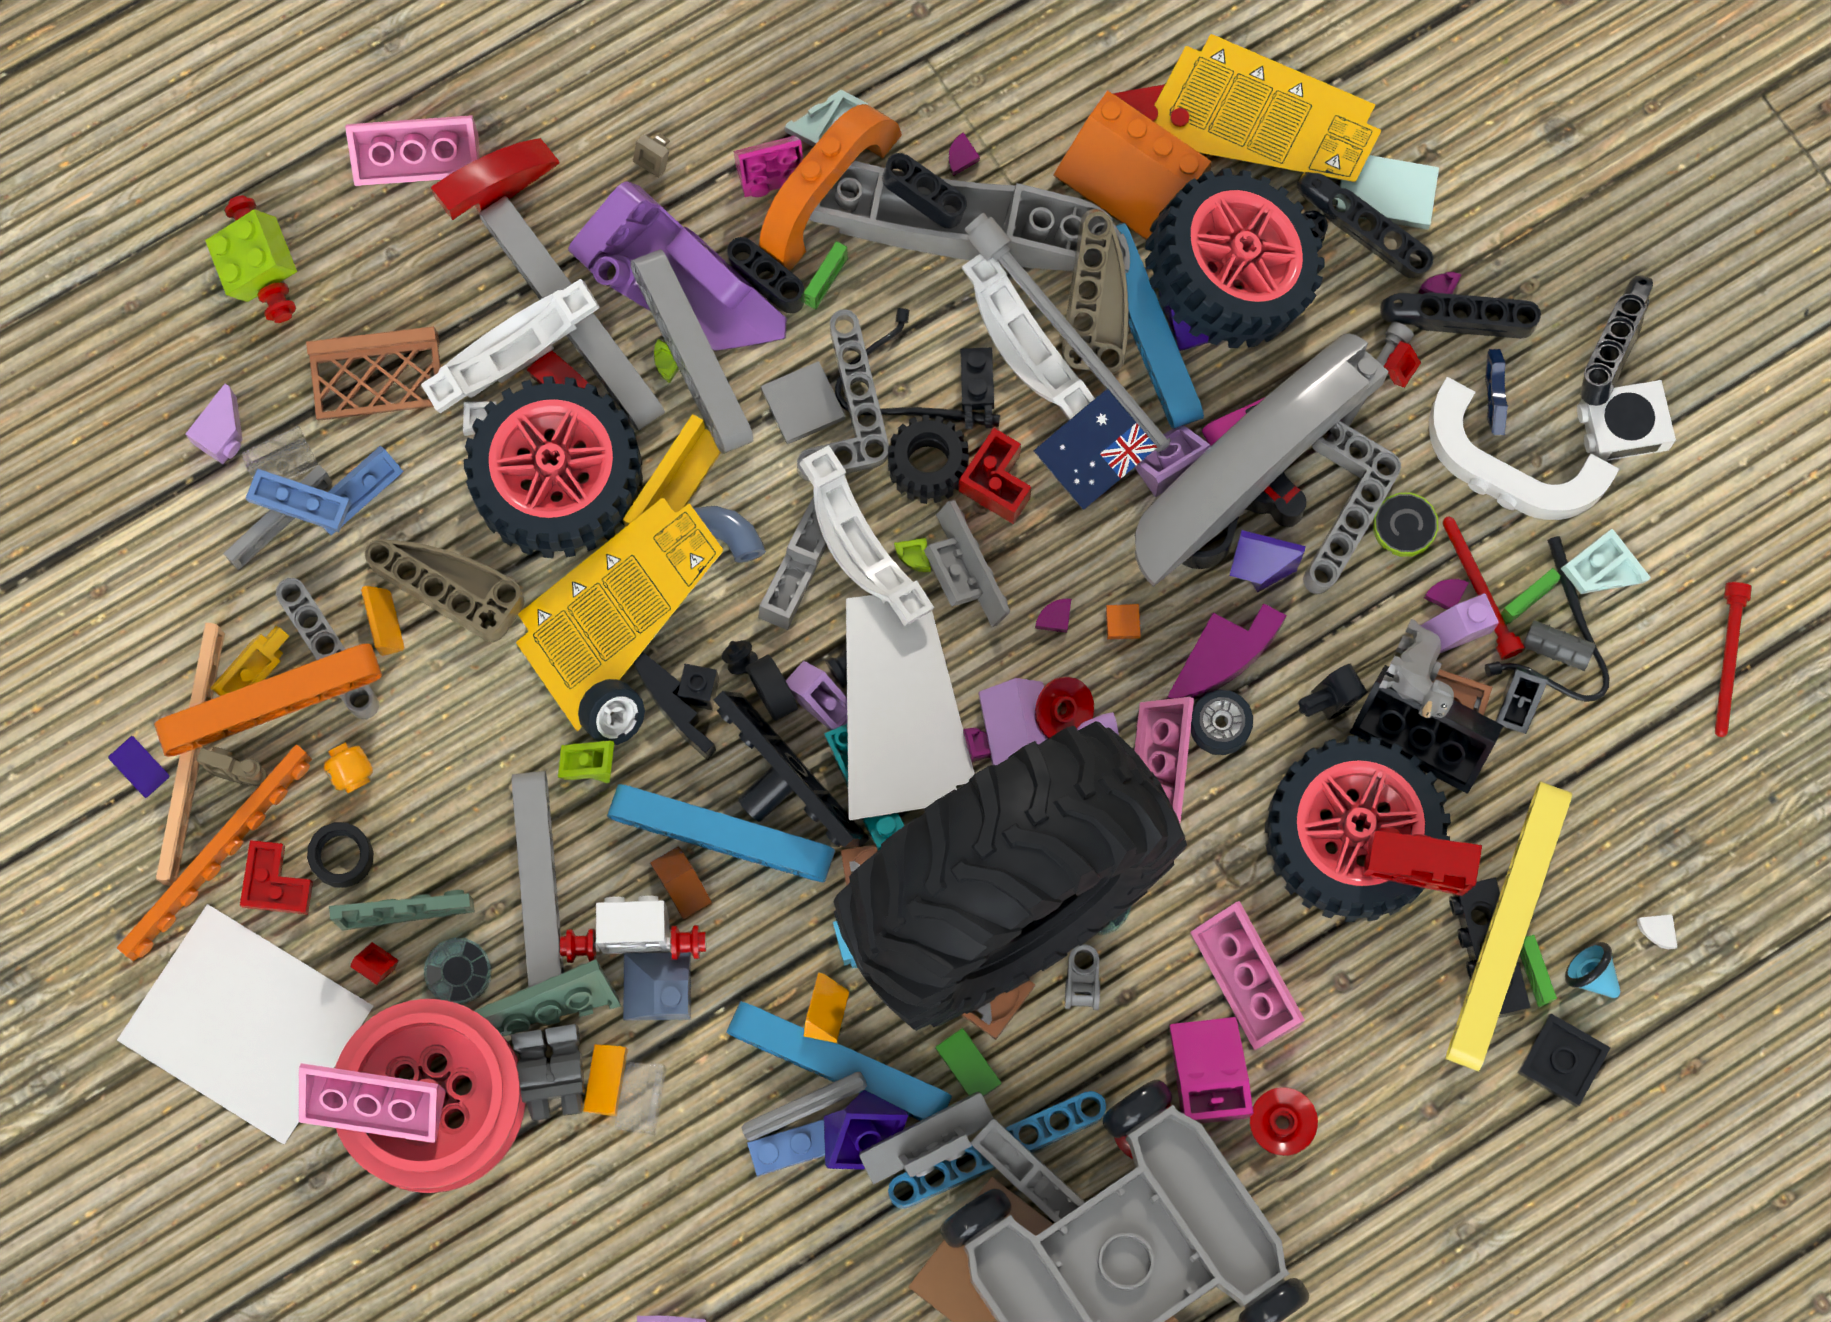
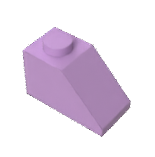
(218, 427)
(1463, 622)
(818, 695)

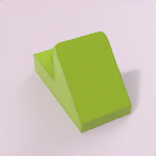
(586, 761)

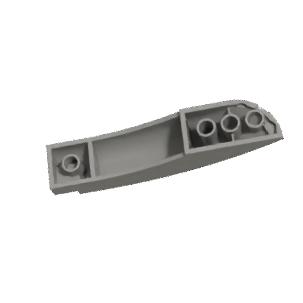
(1036, 220)
(1254, 454)

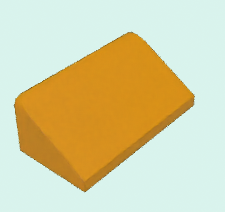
(382, 620)
(826, 1009)
(605, 1079)

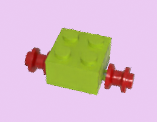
(253, 258)

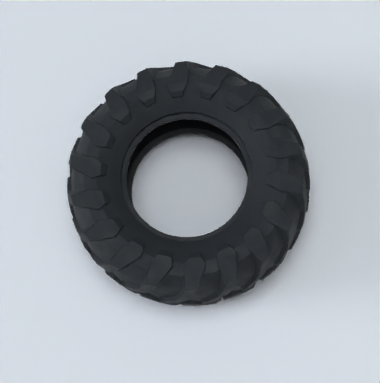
(1008, 874)

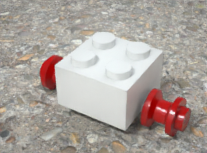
(632, 928)

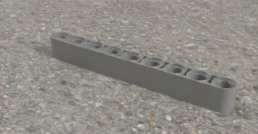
(590, 337)

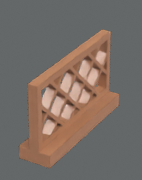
(371, 346)

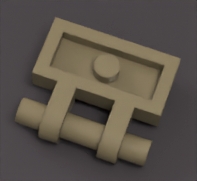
(222, 765)

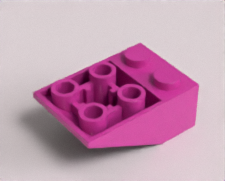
(767, 165)
(1211, 1070)

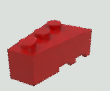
(1422, 861)

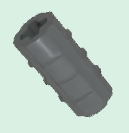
(1559, 645)

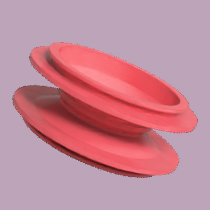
(493, 1110)

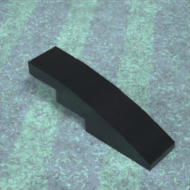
(664, 691)

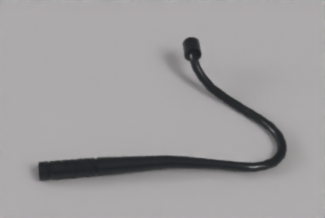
(902, 317)
(1560, 560)

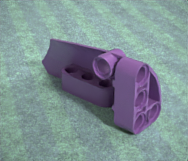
(722, 300)

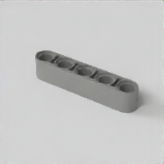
(318, 636)

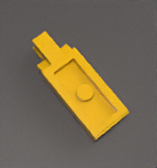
(253, 663)

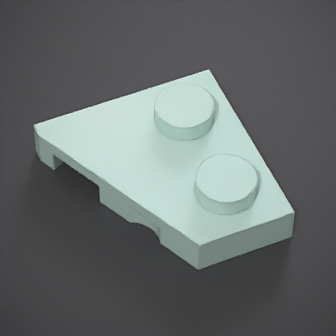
(821, 117)
(1605, 566)

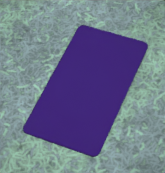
(138, 766)

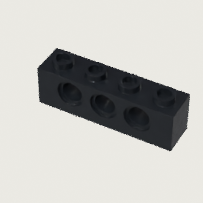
(1471, 935)

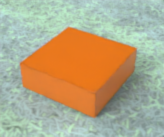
(1123, 621)

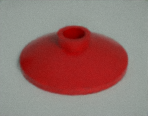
(1075, 701)
(1296, 1109)

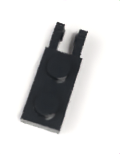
(977, 384)

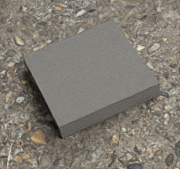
(803, 402)

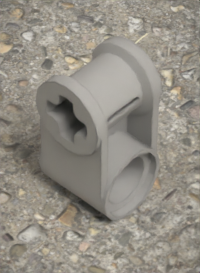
(1083, 981)

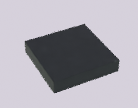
(1564, 1060)

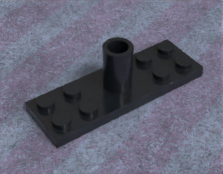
(785, 775)

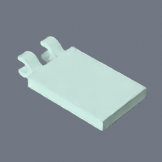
(1395, 189)

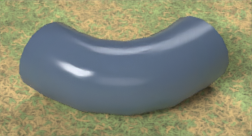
(734, 531)

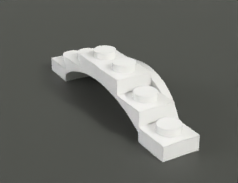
(1023, 340)
(510, 346)
(854, 542)

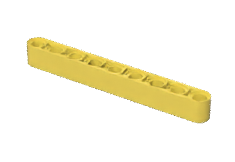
(1508, 926)

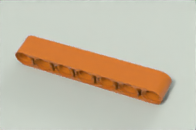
(267, 700)

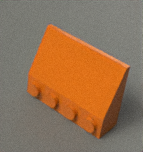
(1128, 164)

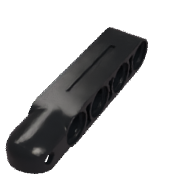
(1322, 197)
(1475, 307)
(1616, 342)

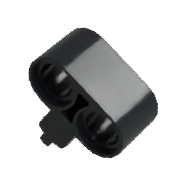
(1334, 694)

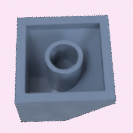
(657, 986)

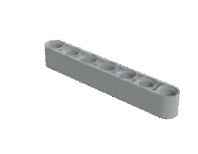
(691, 351)
(537, 876)

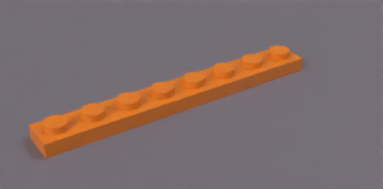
(208, 861)

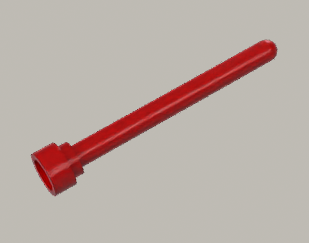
(1737, 597)
(1507, 642)

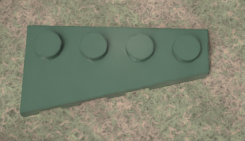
(398, 911)
(558, 996)

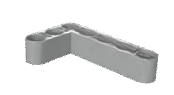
(856, 404)
(1355, 506)

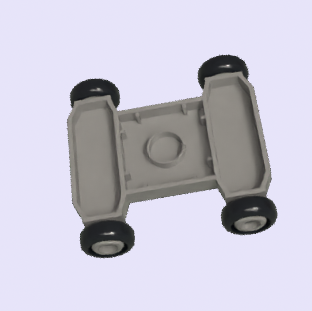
(1138, 1244)

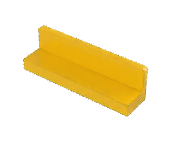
(679, 470)

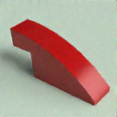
(494, 176)

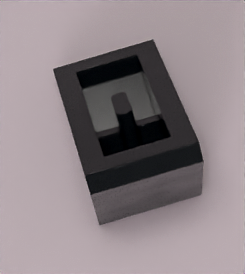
(1521, 699)

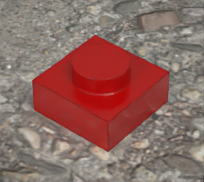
(1402, 364)
(374, 963)

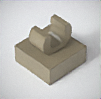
(652, 154)

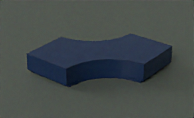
(1496, 392)

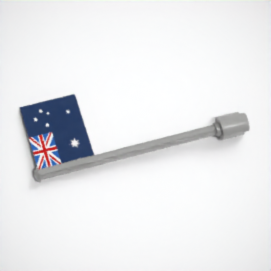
(1106, 434)

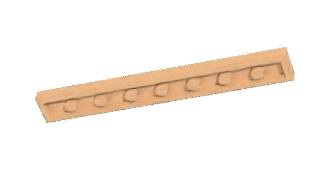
(188, 766)

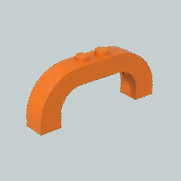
(817, 173)

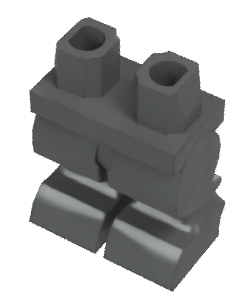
(553, 1080)

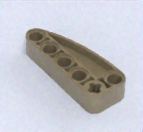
(1110, 298)
(461, 581)

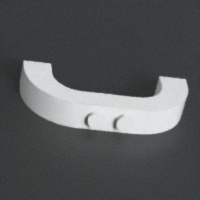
(1503, 482)

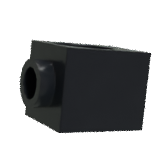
(698, 686)

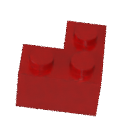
(989, 479)

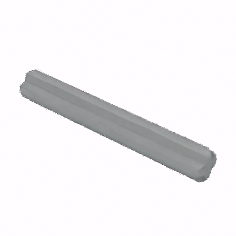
(804, 1106)

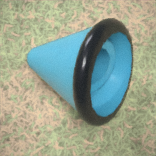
(1600, 970)

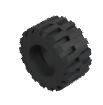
(927, 434)

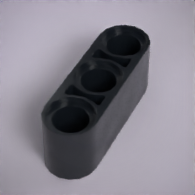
(919, 176)
(759, 262)

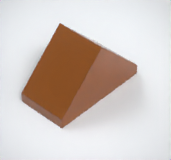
(681, 882)

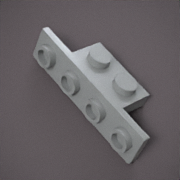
(963, 568)
(928, 1141)

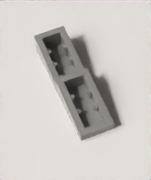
(794, 572)
(1026, 1171)

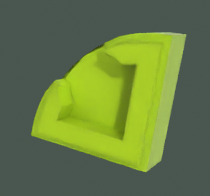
(664, 361)
(913, 554)

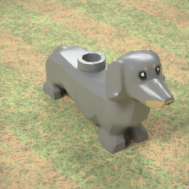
(1417, 670)

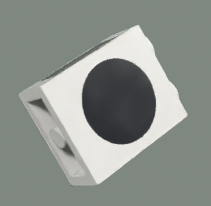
(1629, 423)

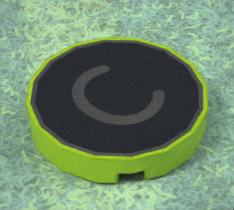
(1405, 524)

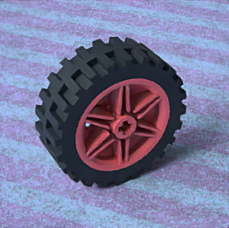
(1253, 242)
(586, 508)
(1320, 783)

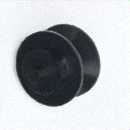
(738, 656)

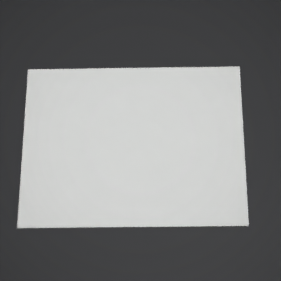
(241, 1020)

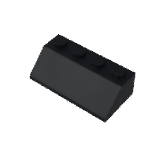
(1447, 746)

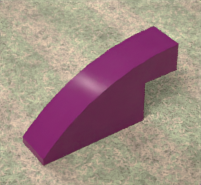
(1225, 653)

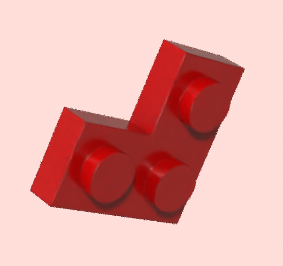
(265, 887)

